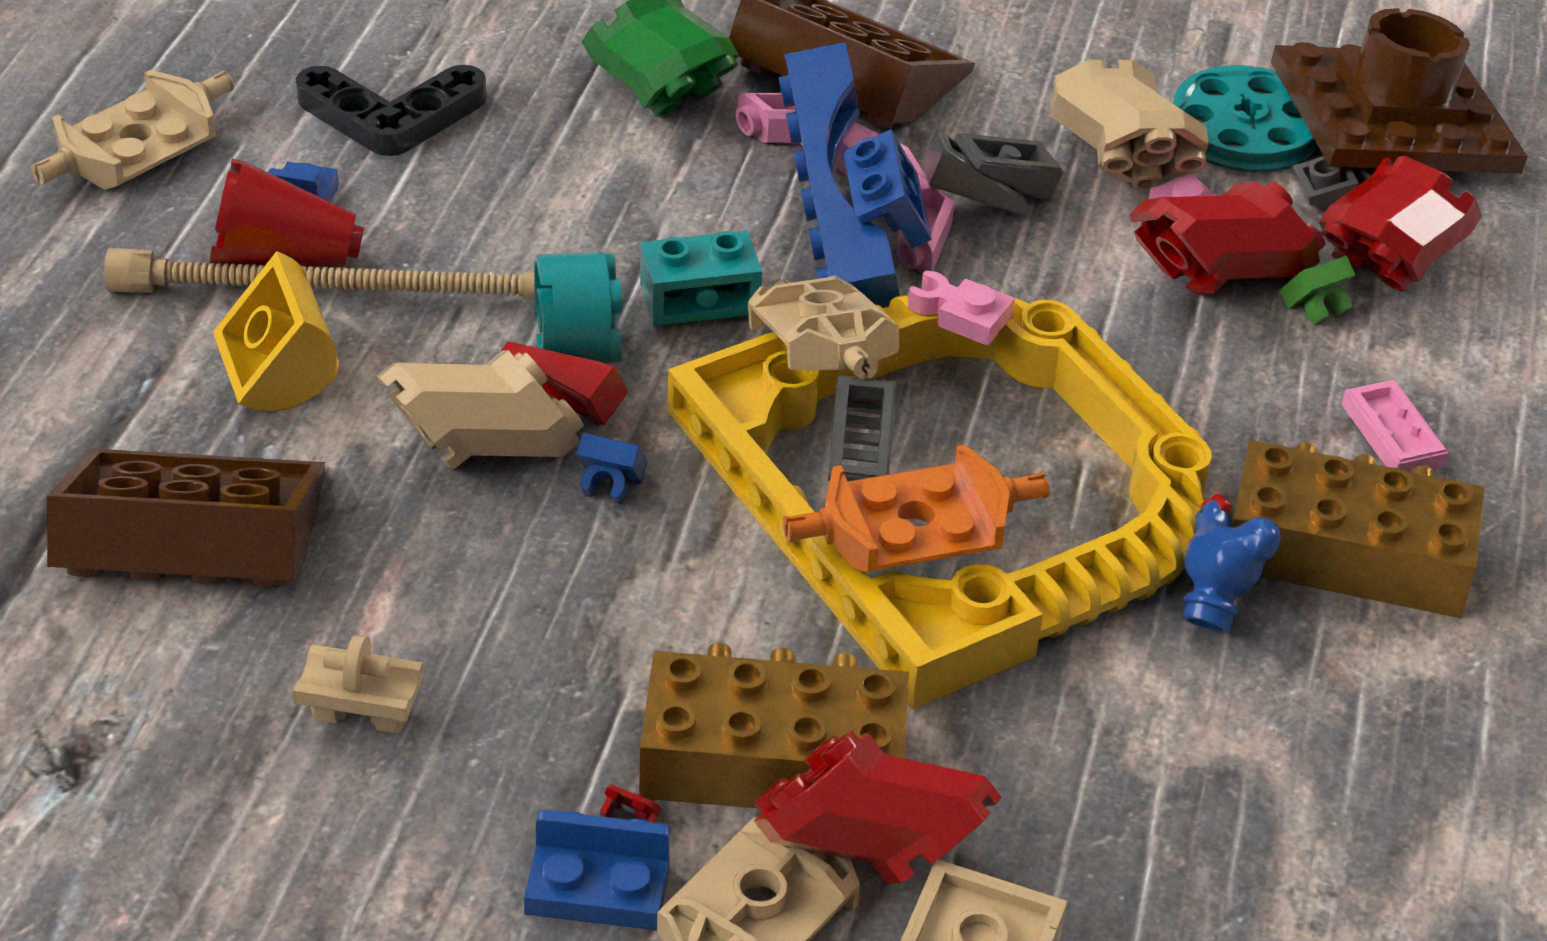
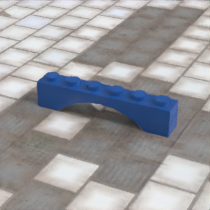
(826, 107)

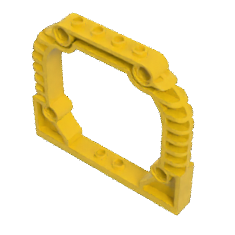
(982, 617)

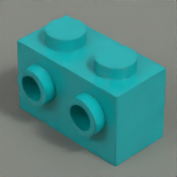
(699, 277)

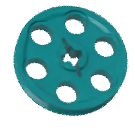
(1229, 123)

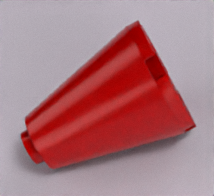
(272, 215)

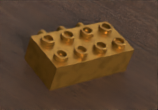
(1364, 526)
(736, 725)

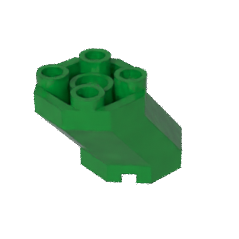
(661, 52)

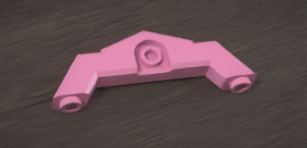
(766, 120)

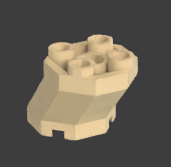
(1130, 124)
(483, 408)

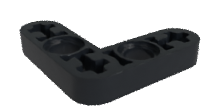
(393, 125)

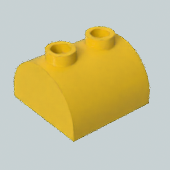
(277, 340)

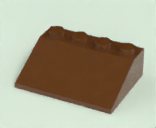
(891, 70)
(184, 516)

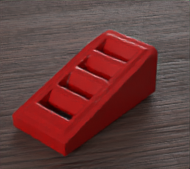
(585, 384)

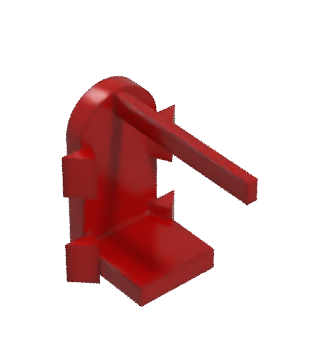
(618, 796)

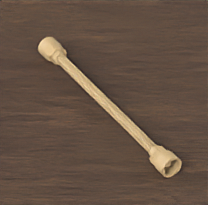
(140, 271)

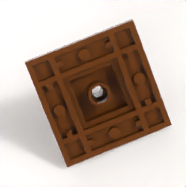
(1399, 98)

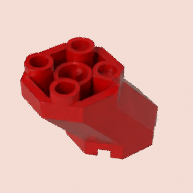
(1399, 221)
(1227, 236)
(874, 806)

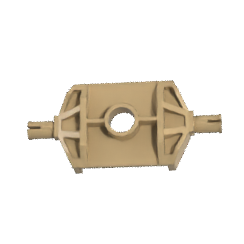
(136, 132)
(825, 325)
(713, 904)

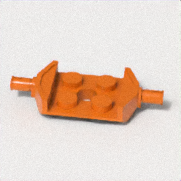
(959, 501)

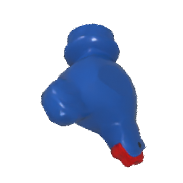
(1224, 563)

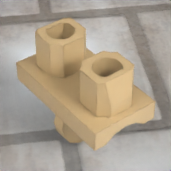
(358, 683)

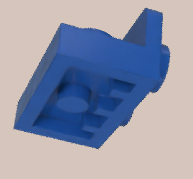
(887, 185)
(598, 869)

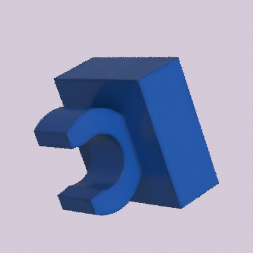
(611, 460)

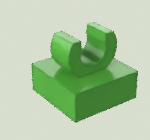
(1320, 285)

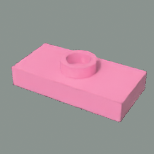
(1394, 426)

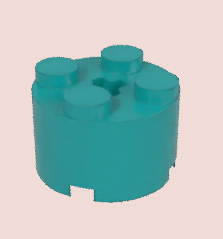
(578, 305)

